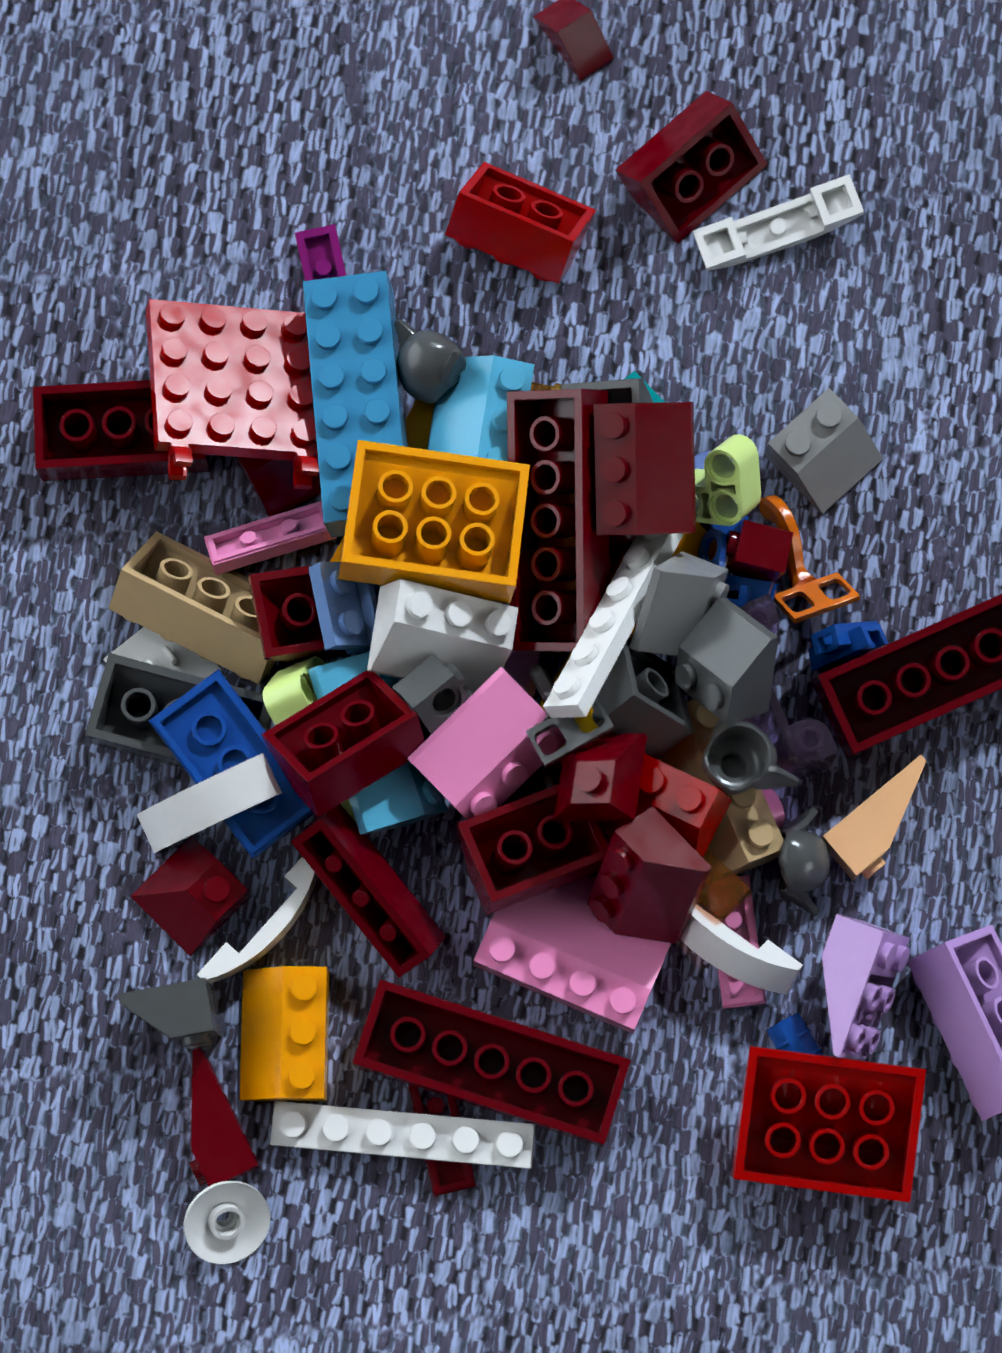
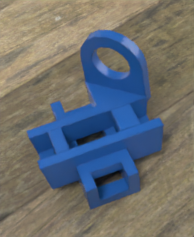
(746, 587)
(844, 643)

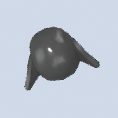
(427, 362)
(743, 759)
(803, 861)

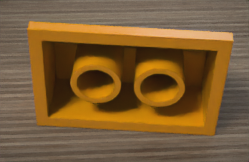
(284, 1034)

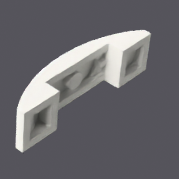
(780, 226)
(209, 802)
(727, 951)
(229, 961)

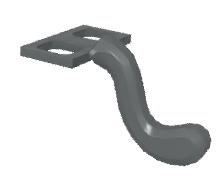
(574, 737)

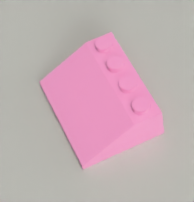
(572, 957)

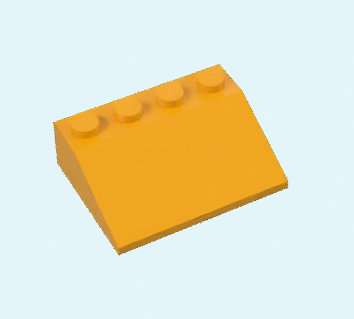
(434, 520)

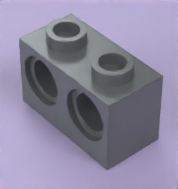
(433, 692)

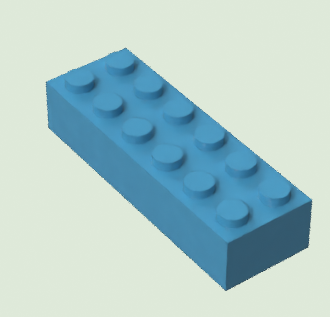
(352, 378)

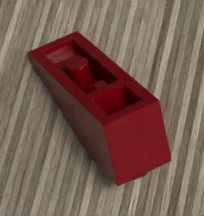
(216, 1134)

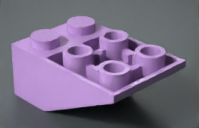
(859, 978)

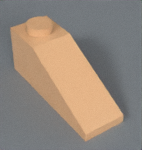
(869, 830)

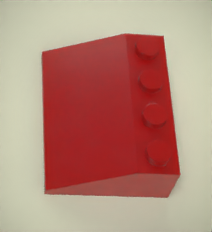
(828, 1124)

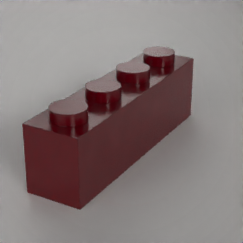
(369, 890)

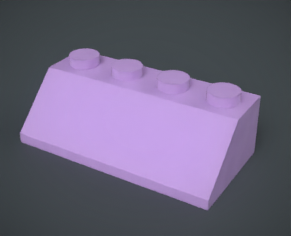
(965, 1001)

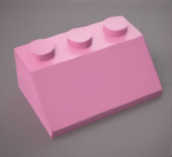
(484, 747)

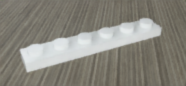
(609, 627)
(403, 1134)

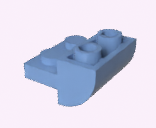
(343, 609)

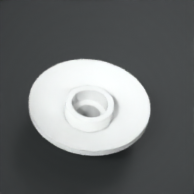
(237, 1235)

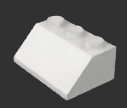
(454, 627)

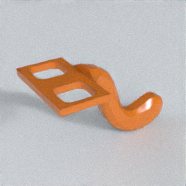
(802, 583)

